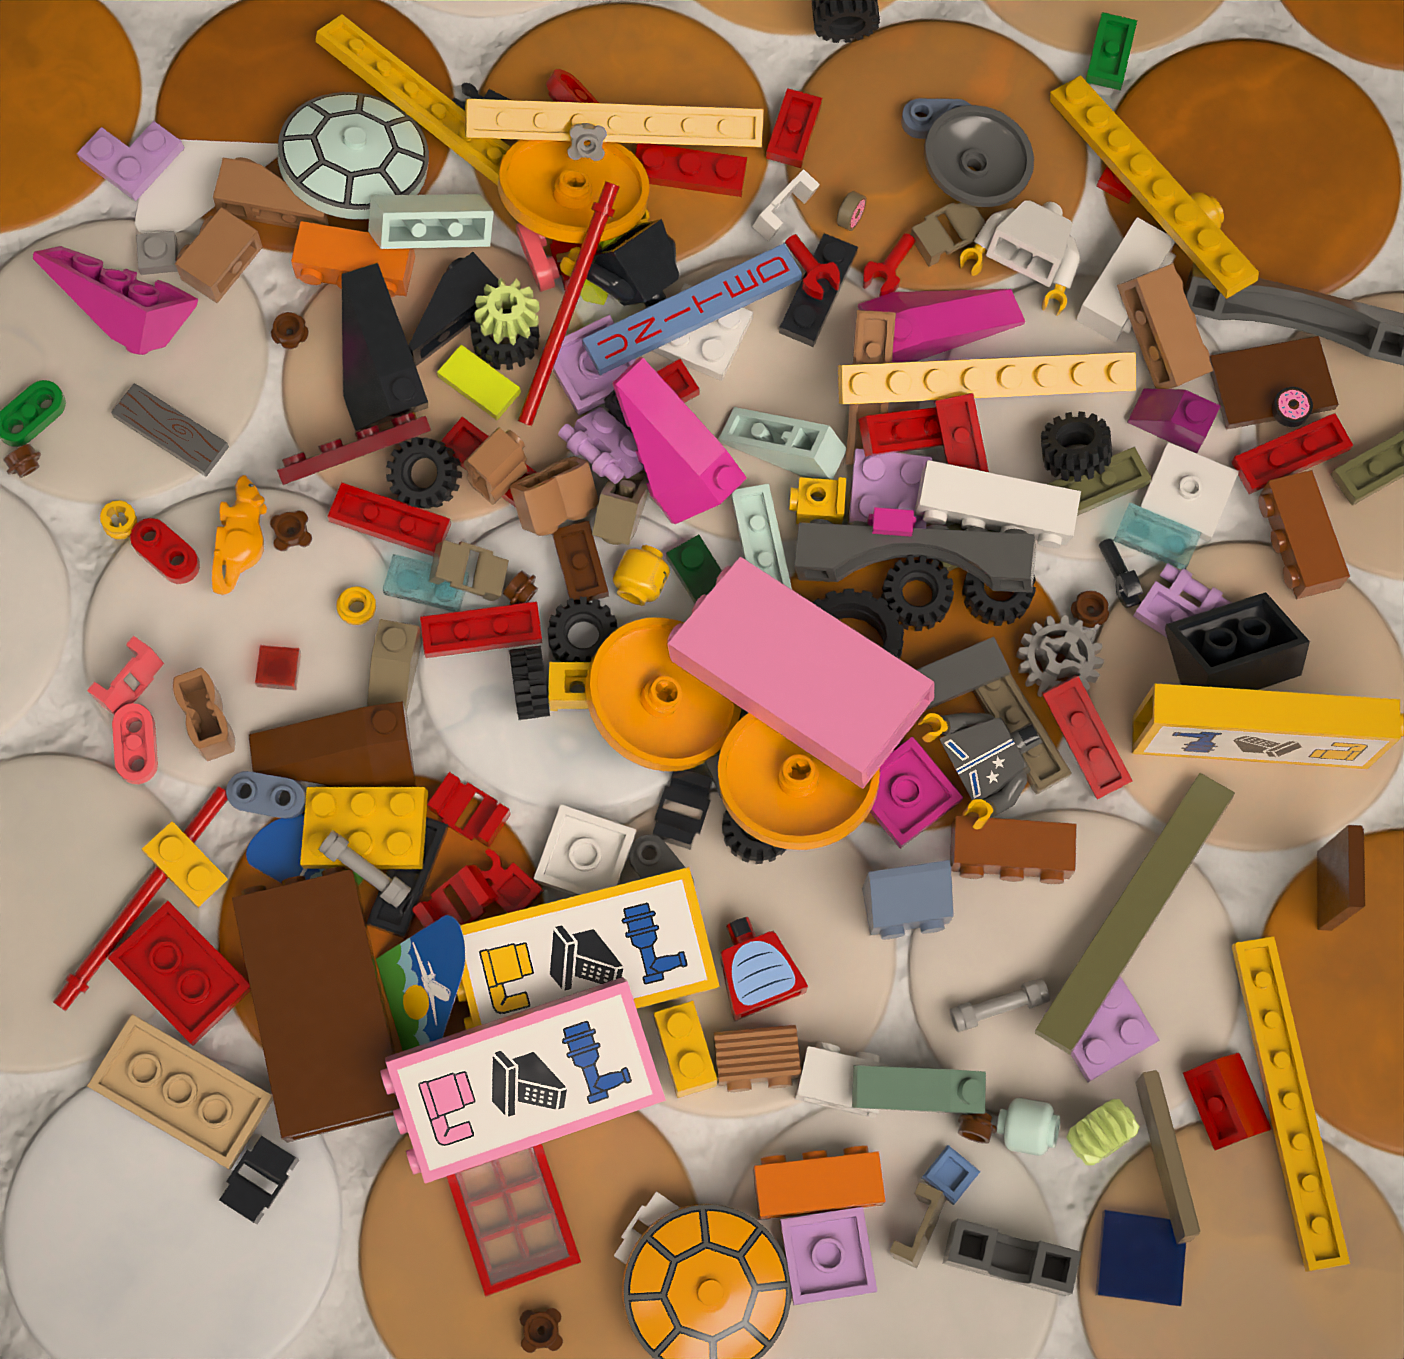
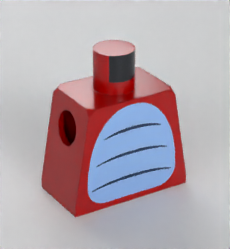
(758, 971)

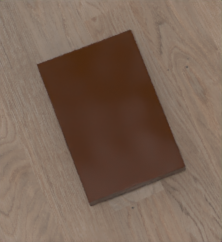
(1252, 378)
(1340, 877)

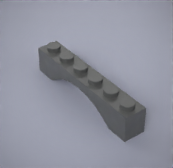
(1356, 325)
(998, 559)

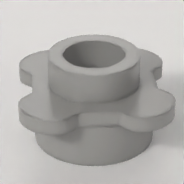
(583, 132)

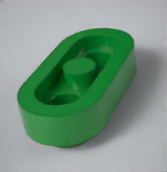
(27, 411)

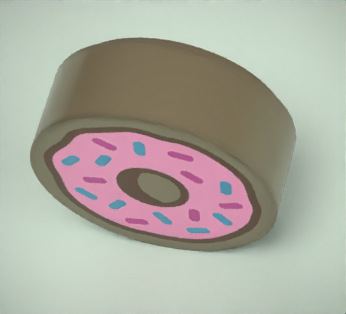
(851, 210)

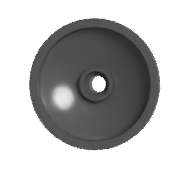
(980, 140)

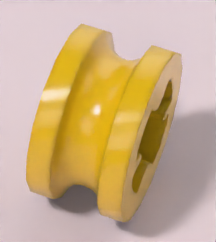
(116, 507)

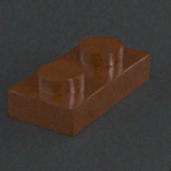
(580, 562)

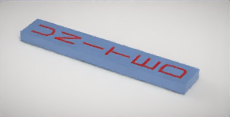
(692, 309)

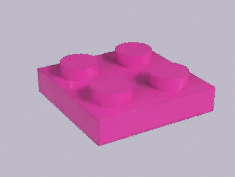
(911, 793)

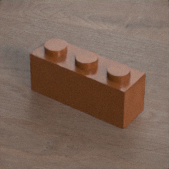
(1303, 535)
(1013, 849)

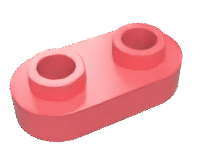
(542, 268)
(134, 745)

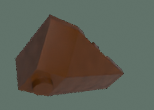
(341, 749)

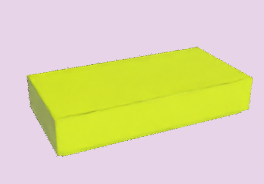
(479, 382)

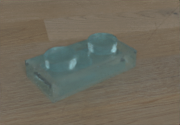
(1157, 536)
(409, 581)

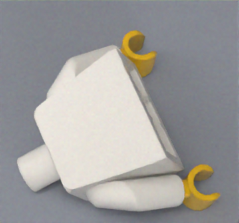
(1032, 242)

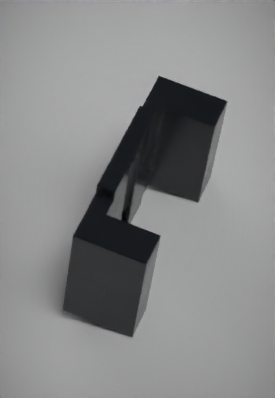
(686, 789)
(248, 1197)

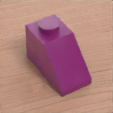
(1175, 416)

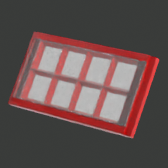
(513, 1219)

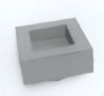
(157, 252)

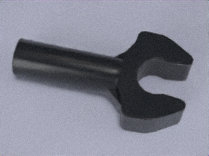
(1127, 582)

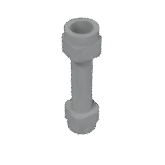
(392, 889)
(1031, 994)

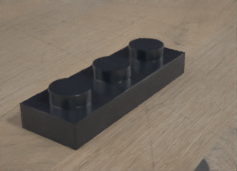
(807, 314)

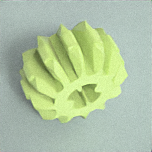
(507, 297)
(1103, 1132)

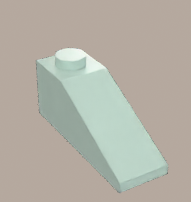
(786, 442)

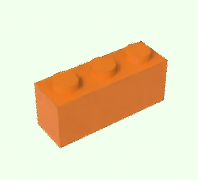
(329, 251)
(818, 1183)

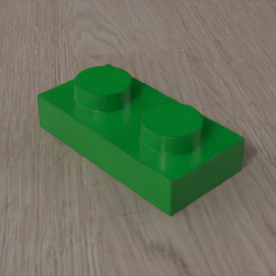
(1111, 51)

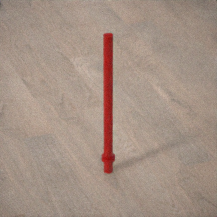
(602, 212)
(78, 981)

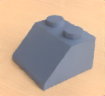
(909, 899)

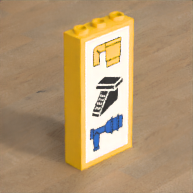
(1266, 726)
(633, 930)

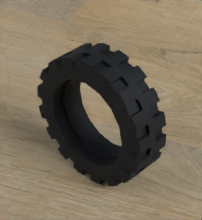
(868, 609)

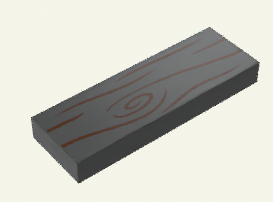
(170, 429)

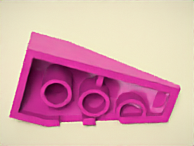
(124, 308)
(945, 320)
(680, 456)

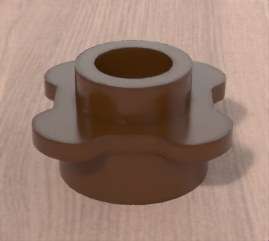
(295, 520)
(551, 1337)

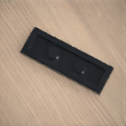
(399, 920)

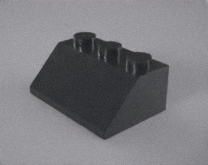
(1238, 646)

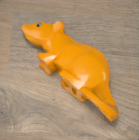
(241, 539)

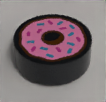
(1292, 406)

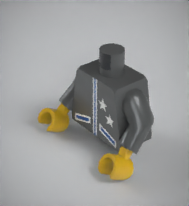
(985, 758)

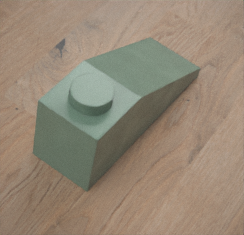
(919, 1089)

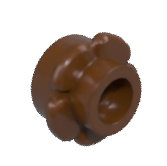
(289, 321)
(22, 461)
(521, 588)
(1097, 602)
(976, 1127)

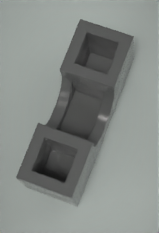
(1011, 1258)

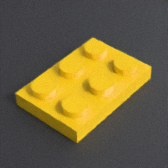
(378, 822)

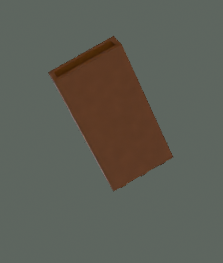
(317, 1002)

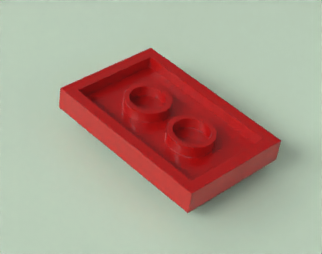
(180, 973)

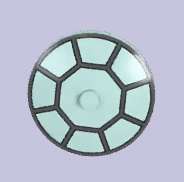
(351, 148)

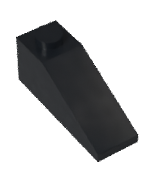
(451, 305)

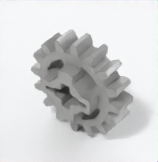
(1046, 649)

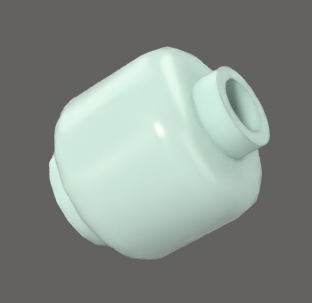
(1029, 1126)

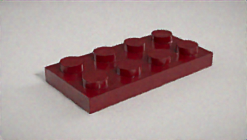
(367, 441)

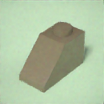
(621, 509)
(393, 663)

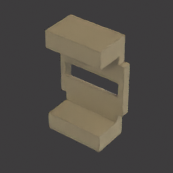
(933, 239)
(450, 566)
(913, 1255)

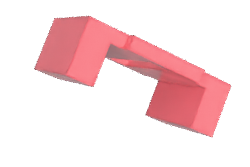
(142, 667)

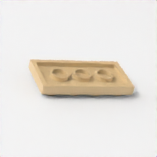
(181, 1091)

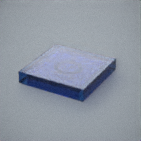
(1140, 1259)

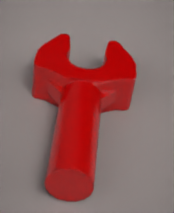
(813, 268)
(888, 268)

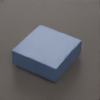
(950, 1174)

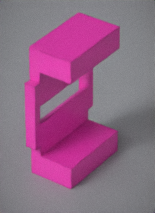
(892, 521)

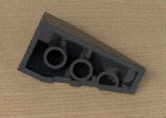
(376, 358)

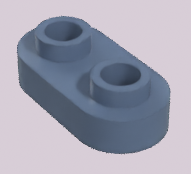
(933, 108)
(265, 795)

